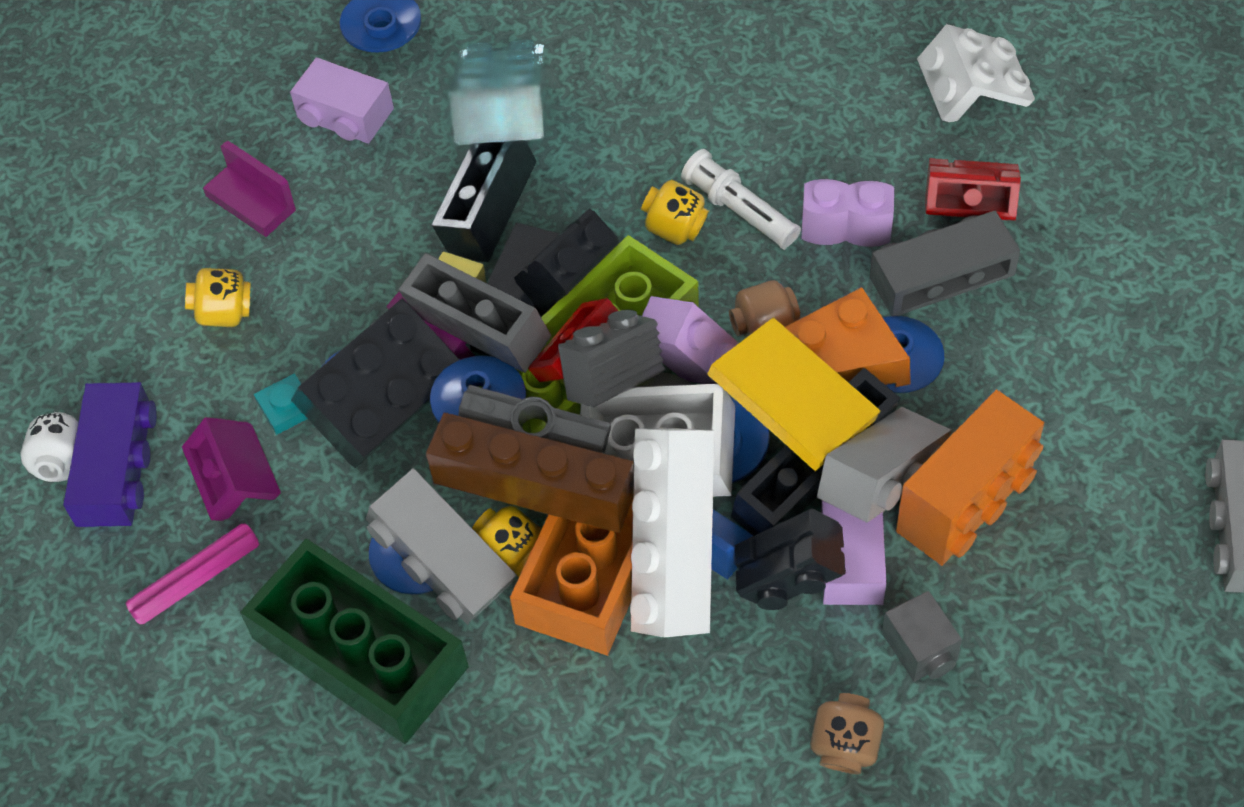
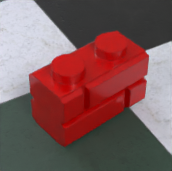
(972, 188)

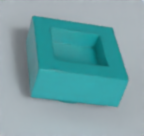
(277, 404)

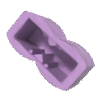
(848, 213)

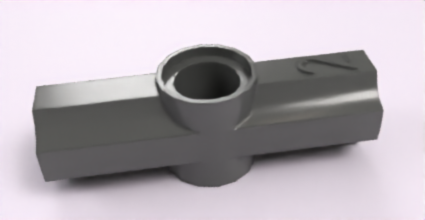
(513, 412)

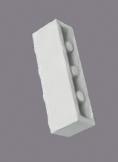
(672, 531)

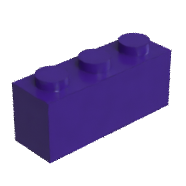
(109, 455)

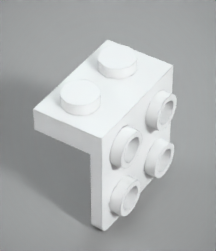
(969, 64)

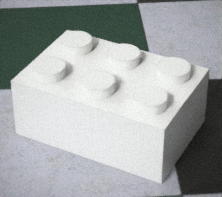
(672, 407)

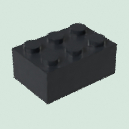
(374, 383)

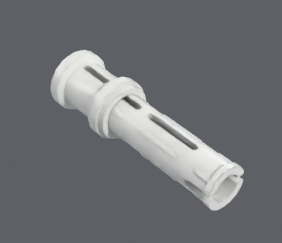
(726, 184)

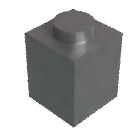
(922, 637)

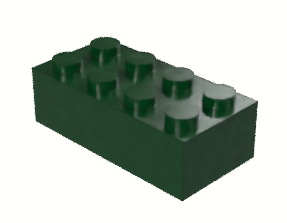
(355, 640)

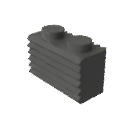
(610, 358)

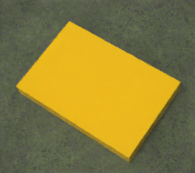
(793, 392)

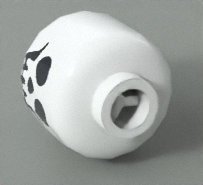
(49, 446)

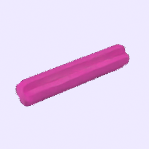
(192, 573)

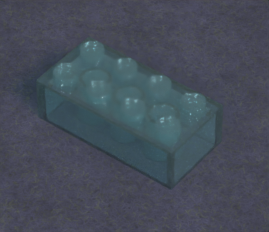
(499, 93)

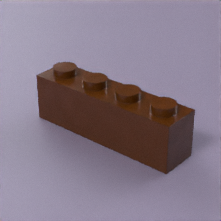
(531, 472)

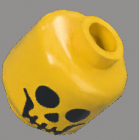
(674, 212)
(218, 297)
(508, 535)

